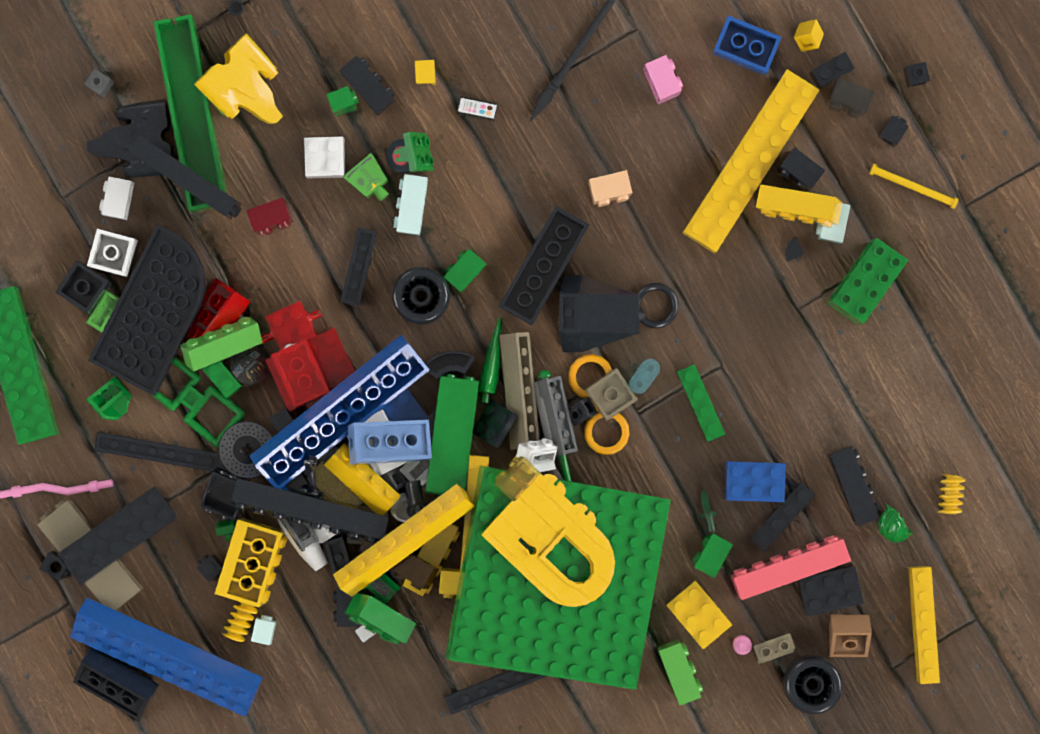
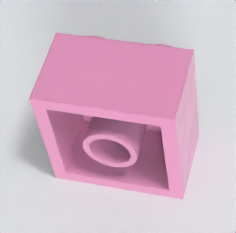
(662, 79)

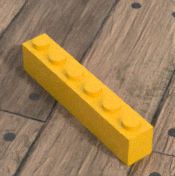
(924, 624)

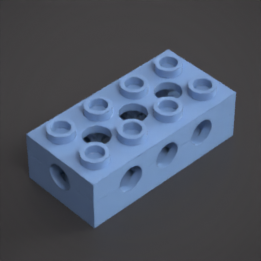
(381, 452)

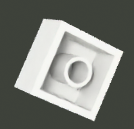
(324, 157)
(112, 252)

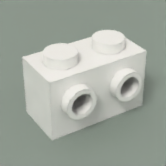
(117, 198)

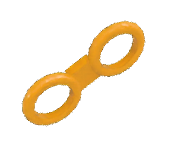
(590, 422)

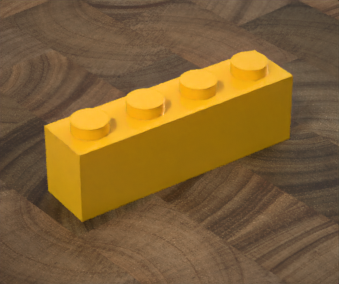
(362, 481)
(434, 551)

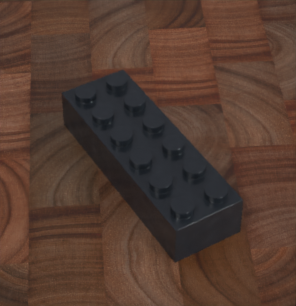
(543, 265)
(117, 536)

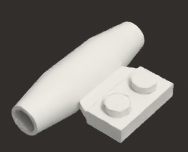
(313, 553)

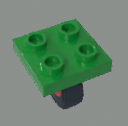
(410, 154)

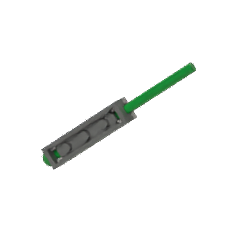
(555, 417)

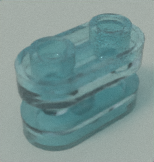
(644, 376)

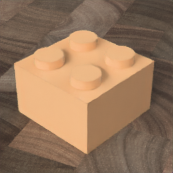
(610, 188)

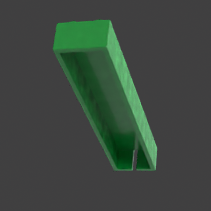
(188, 106)

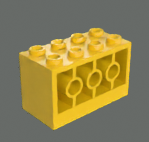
(239, 567)

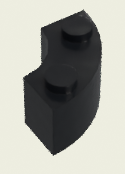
(449, 362)

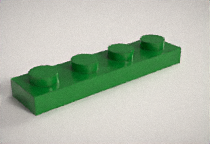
(701, 403)

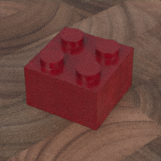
(270, 216)

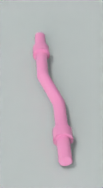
(92, 486)

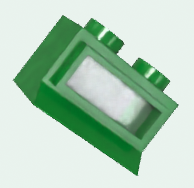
(383, 588)

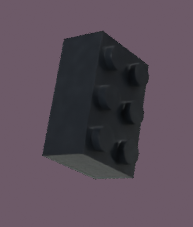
(830, 590)

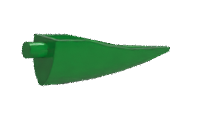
(491, 366)

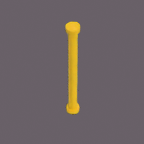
(914, 186)

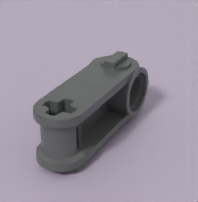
(300, 533)

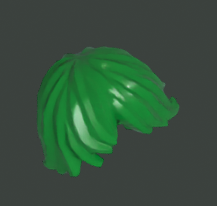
(893, 526)

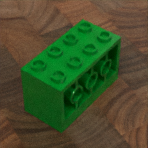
(867, 281)

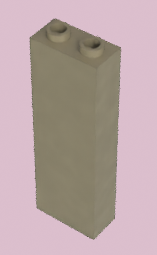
(66, 525)

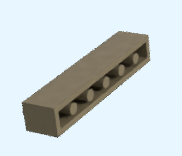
(519, 387)

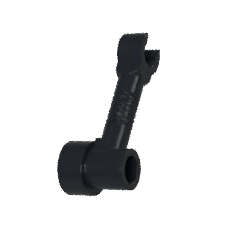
(311, 490)

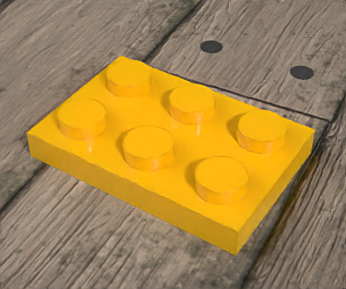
(699, 614)

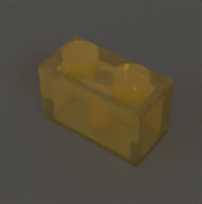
(516, 478)

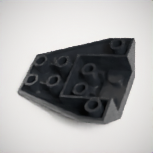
(595, 313)

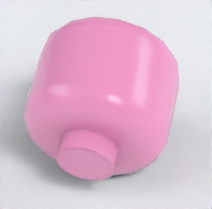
(742, 644)

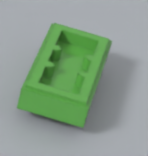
(102, 311)

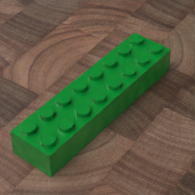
(22, 373)

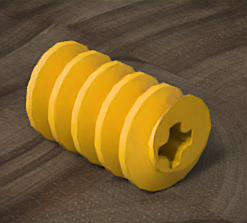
(951, 494)
(240, 621)

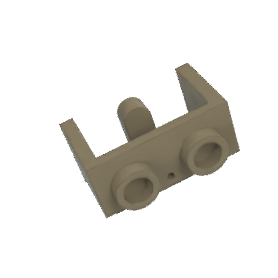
(773, 648)

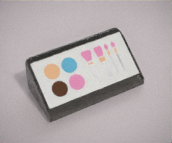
(477, 109)

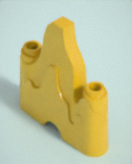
(239, 82)

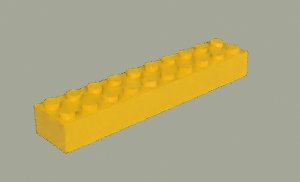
(751, 161)

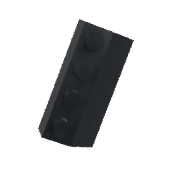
(115, 683)

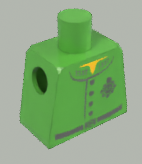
(368, 178)

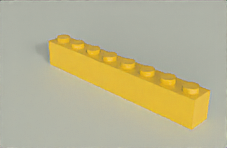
(404, 540)

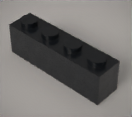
(854, 486)

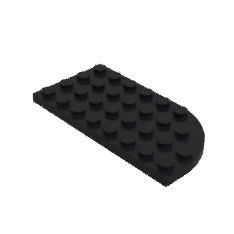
(153, 312)

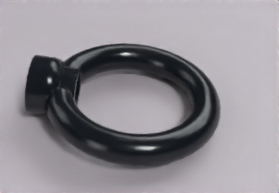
(674, 305)

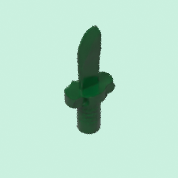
(708, 515)

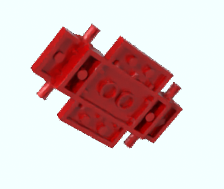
(296, 324)

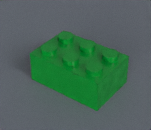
(379, 619)

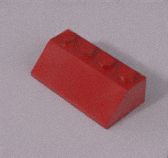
(219, 307)

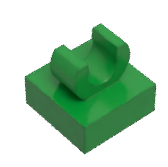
(225, 528)

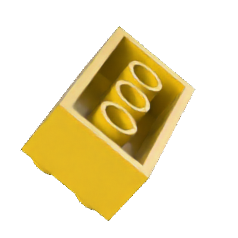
(800, 205)

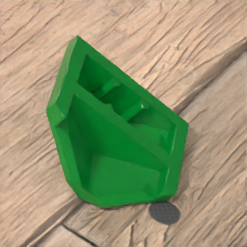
(110, 400)

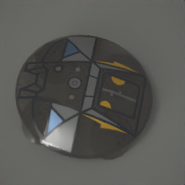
(248, 367)

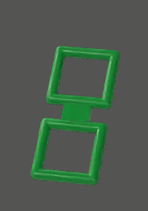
(195, 401)

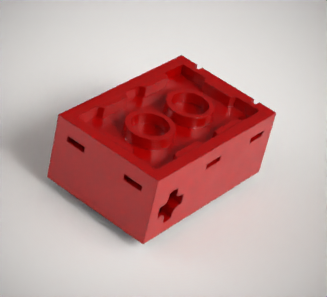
(300, 373)

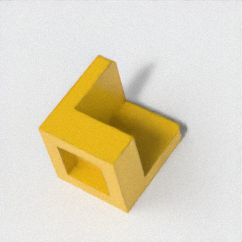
(808, 35)
(425, 72)

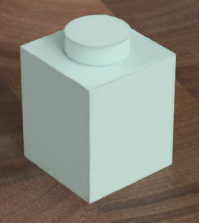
(264, 630)

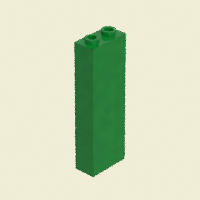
(452, 433)

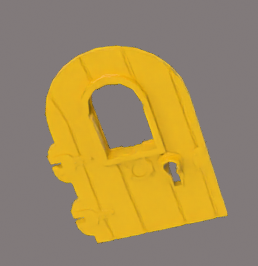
(541, 520)

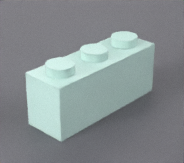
(411, 204)

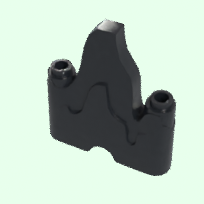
(149, 121)

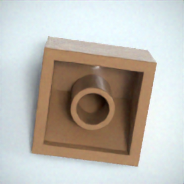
(849, 635)

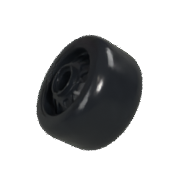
(408, 286)
(827, 688)

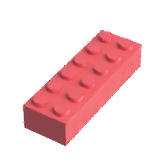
(790, 568)

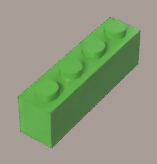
(221, 343)

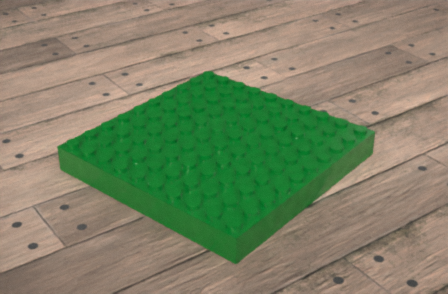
(515, 627)

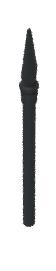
(547, 95)

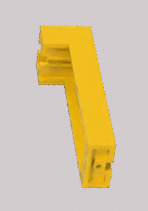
(450, 577)

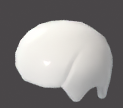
(399, 510)

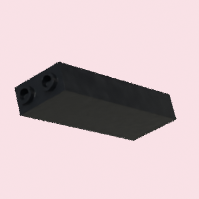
(185, 178)

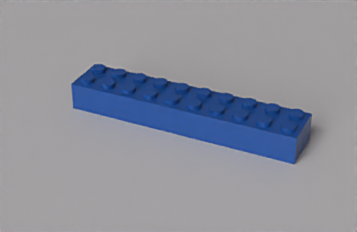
(329, 418)
(165, 657)

